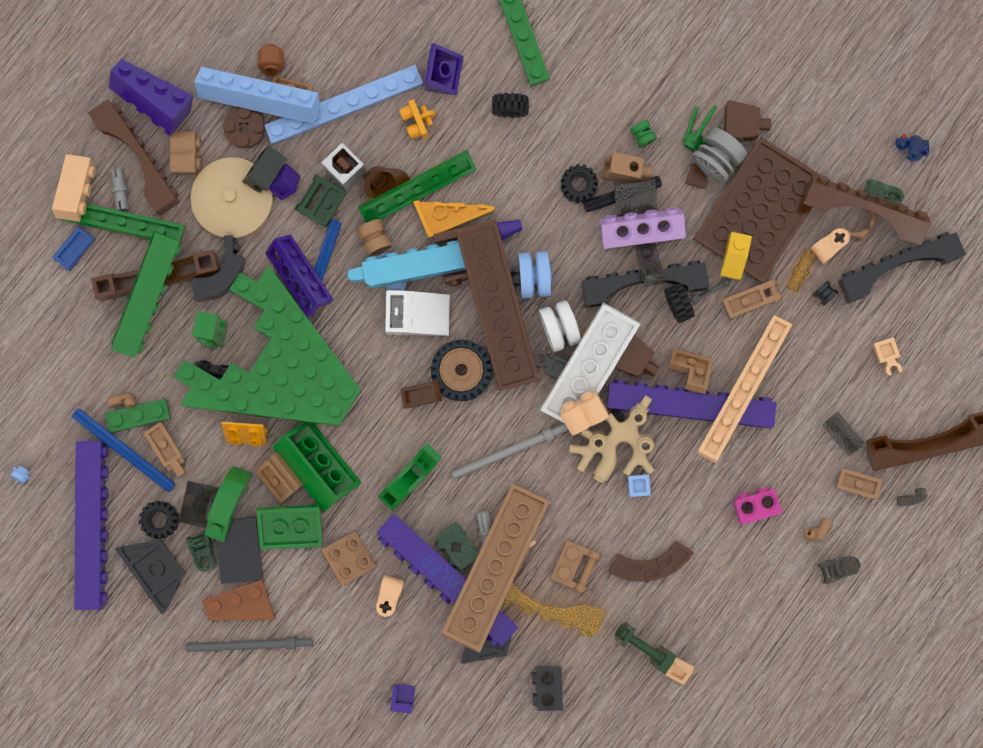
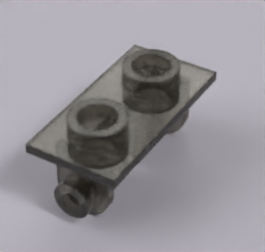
(843, 433)

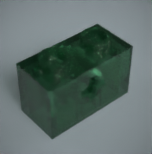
(468, 551)

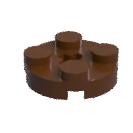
(244, 139)

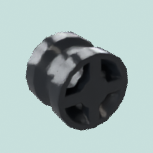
(825, 293)

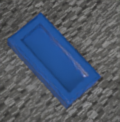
(74, 248)

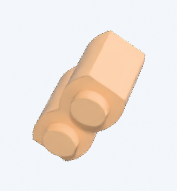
(584, 412)

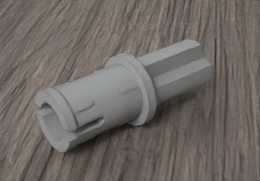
(484, 525)

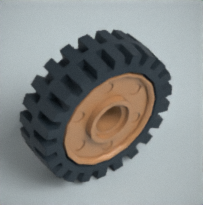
(473, 358)

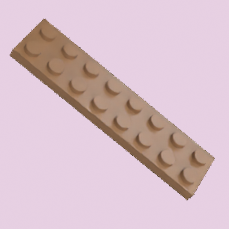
(495, 568)

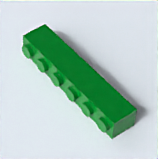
(144, 294)

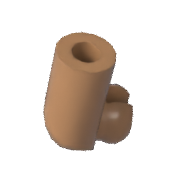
(127, 399)

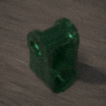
(878, 188)
(202, 550)

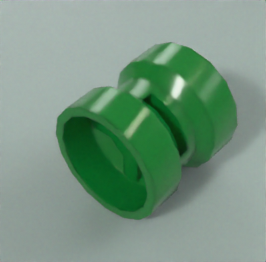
(643, 133)

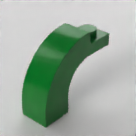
(410, 477)
(226, 501)

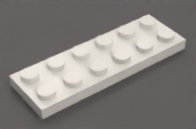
(592, 358)

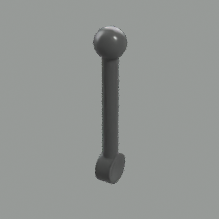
(696, 299)

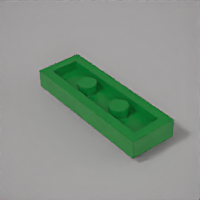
(137, 416)

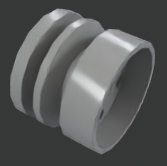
(719, 154)

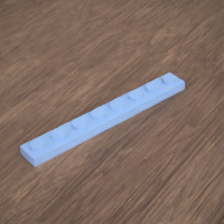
(347, 104)

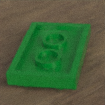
(289, 527)

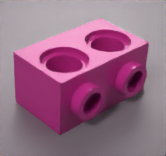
(757, 510)

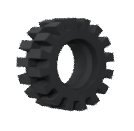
(510, 105)
(579, 171)
(679, 303)
(146, 520)

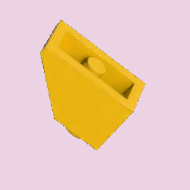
(735, 255)

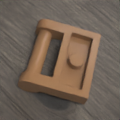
(568, 565)

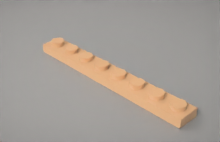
(744, 389)

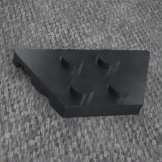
(154, 570)

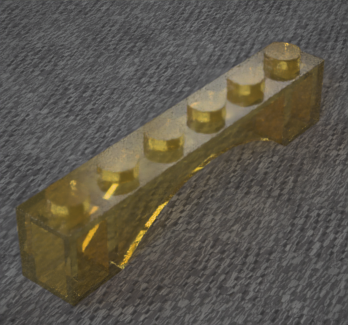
(583, 616)

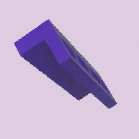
(300, 272)

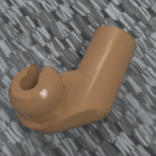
(818, 533)

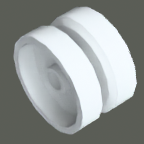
(562, 325)

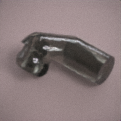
(909, 500)

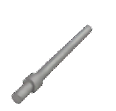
(548, 435)

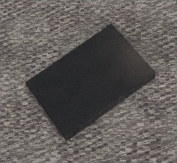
(240, 552)

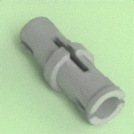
(119, 189)

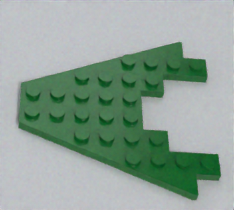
(292, 377)

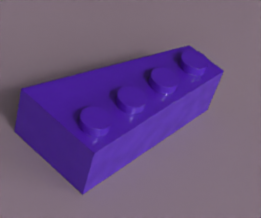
(151, 95)

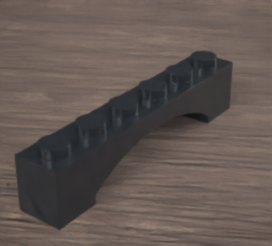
(944, 250)
(597, 291)

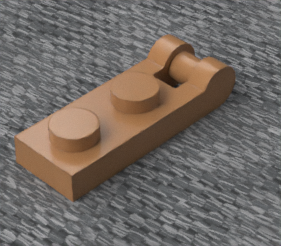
(751, 299)

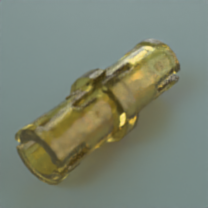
(801, 271)

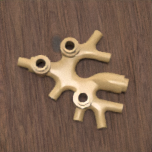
(620, 432)

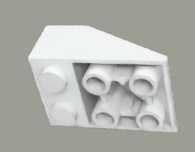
(417, 313)

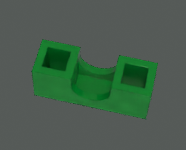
(209, 330)

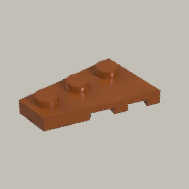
(242, 603)

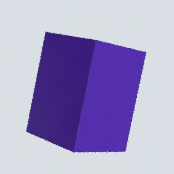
(443, 70)

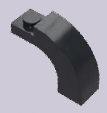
(218, 285)

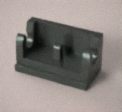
(264, 169)

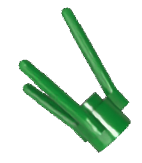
(694, 139)

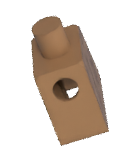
(625, 168)

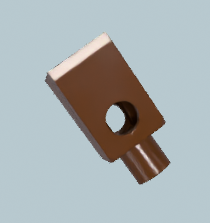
(744, 121)
(637, 359)

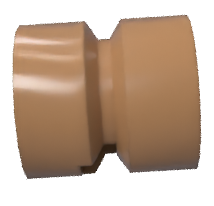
(374, 238)

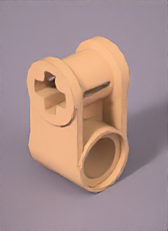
(828, 246)
(391, 592)

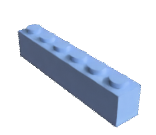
(257, 95)

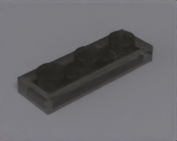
(649, 264)

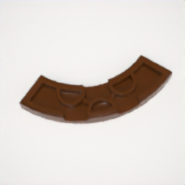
(651, 569)

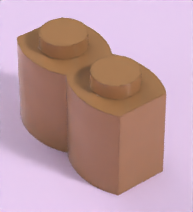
(184, 153)

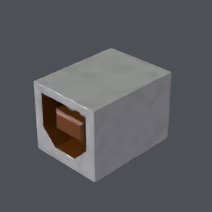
(344, 167)

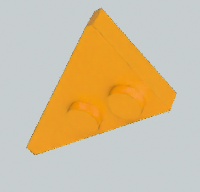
(443, 217)

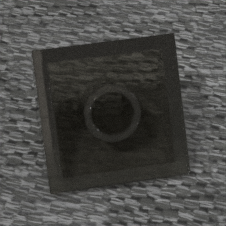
(197, 503)

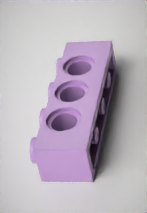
(652, 233)

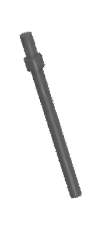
(289, 643)

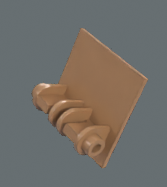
(348, 558)

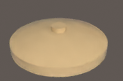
(225, 203)

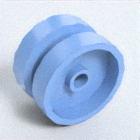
(536, 274)

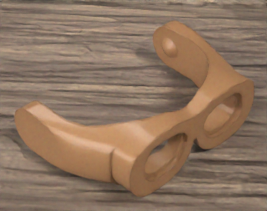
(860, 235)

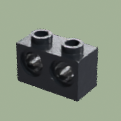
(553, 688)

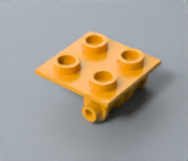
(245, 433)

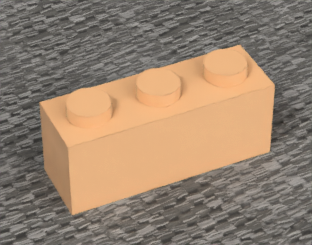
(73, 188)

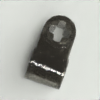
(837, 568)

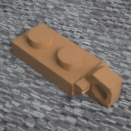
(166, 449)

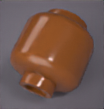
(270, 60)

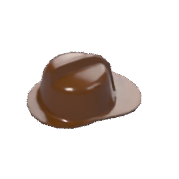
(382, 179)

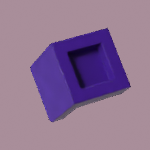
(285, 182)
(402, 698)

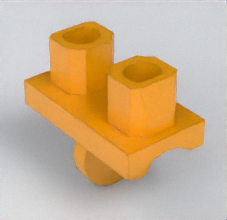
(418, 129)

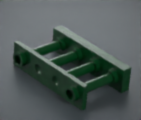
(661, 658)

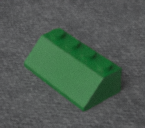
(316, 465)

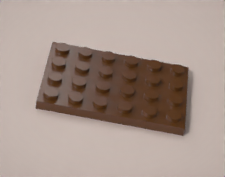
(760, 203)

